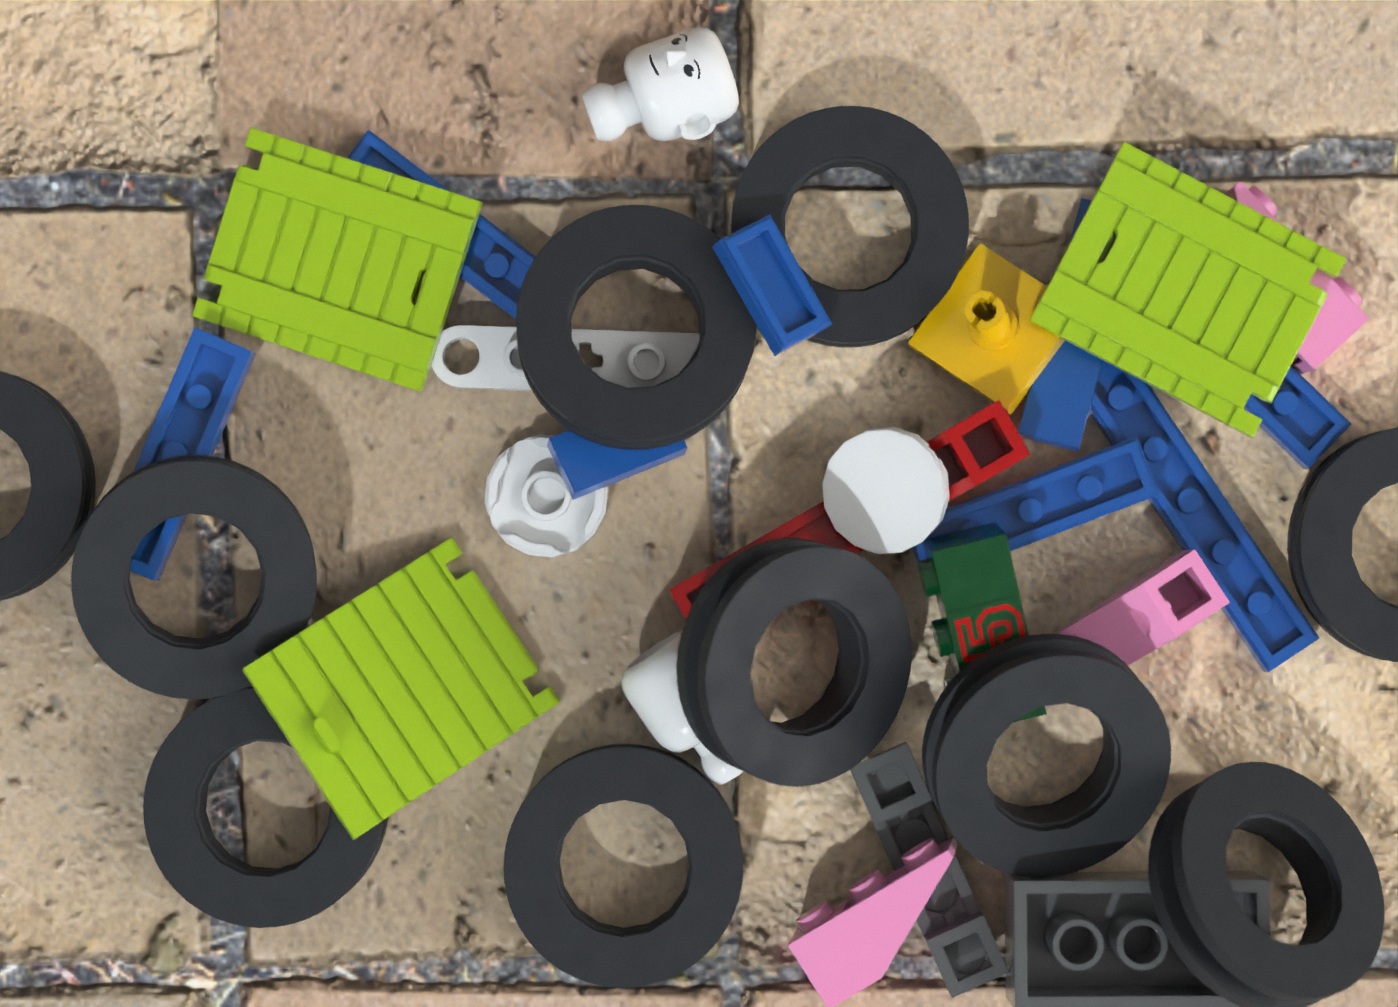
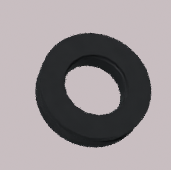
(912, 166)
(578, 397)
(60, 485)
(171, 489)
(1322, 545)
(721, 645)
(1080, 826)
(197, 861)
(1211, 927)
(602, 951)

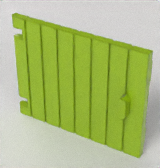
(332, 260)
(1190, 292)
(399, 688)

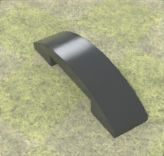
(951, 918)

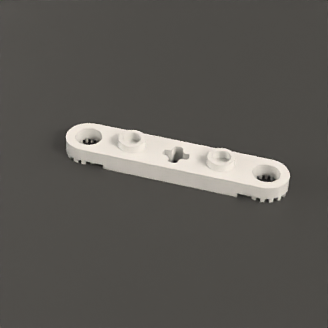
(628, 356)

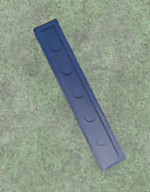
(1203, 519)

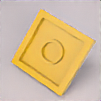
(985, 331)

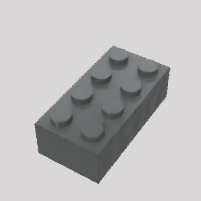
(1101, 943)

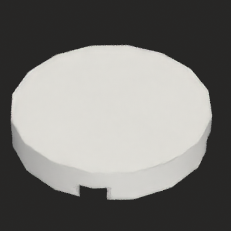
(885, 490)
(533, 504)

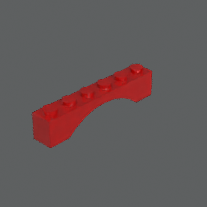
(969, 451)

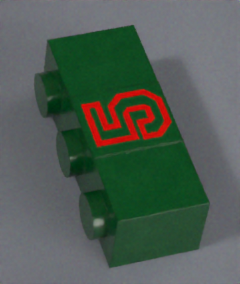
(975, 595)

